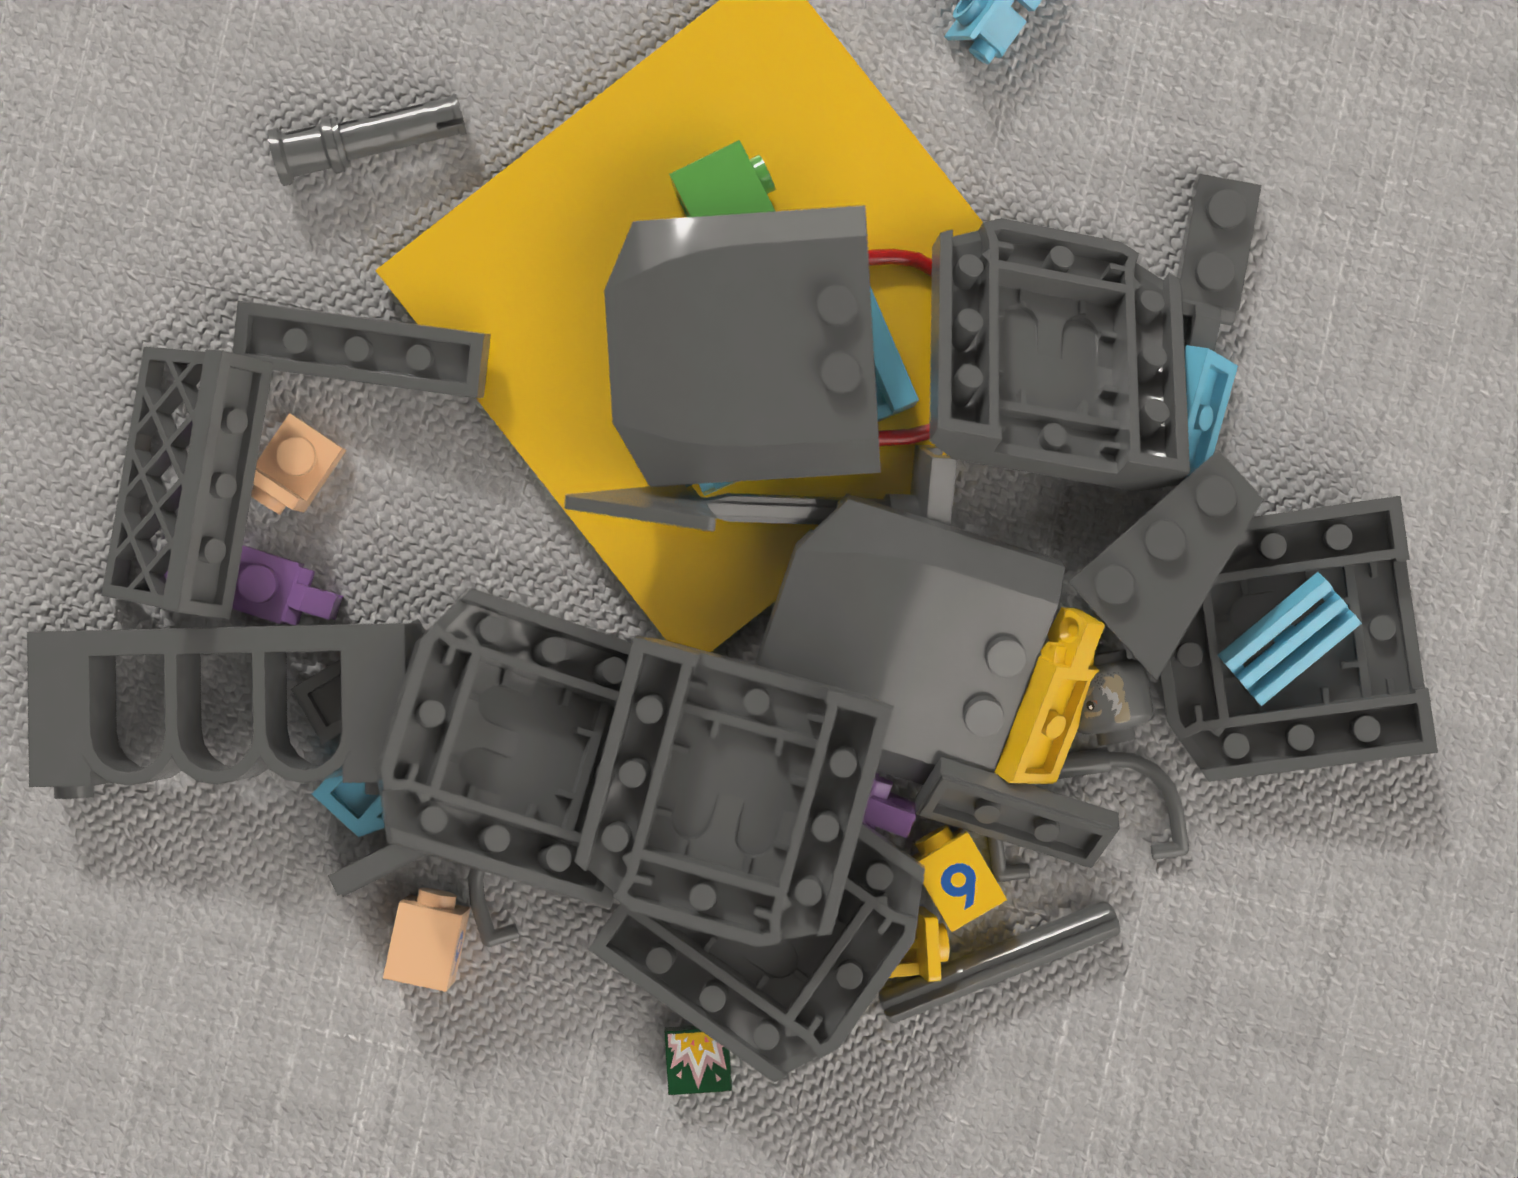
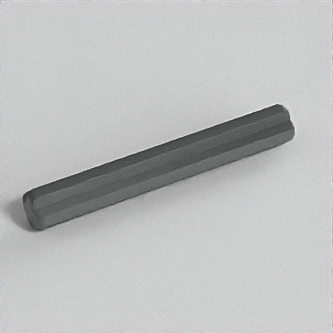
(1001, 961)

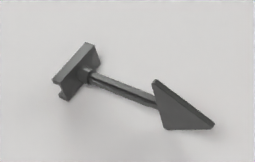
(682, 506)

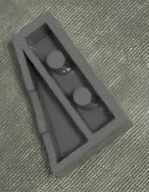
(1167, 561)

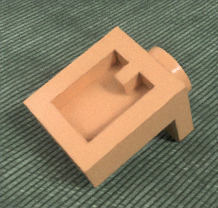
(294, 466)

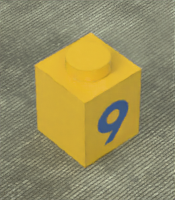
(957, 876)

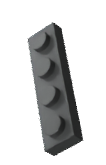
(363, 349)

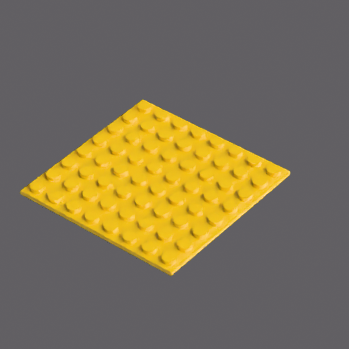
(546, 231)

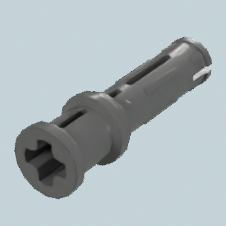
(337, 143)

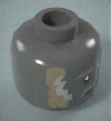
(1116, 699)

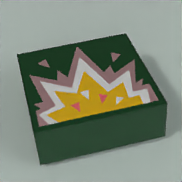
(695, 1062)

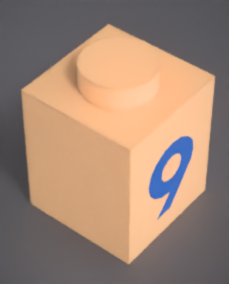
(427, 940)

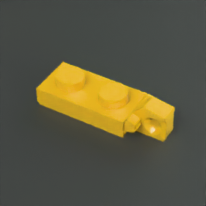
(1052, 701)

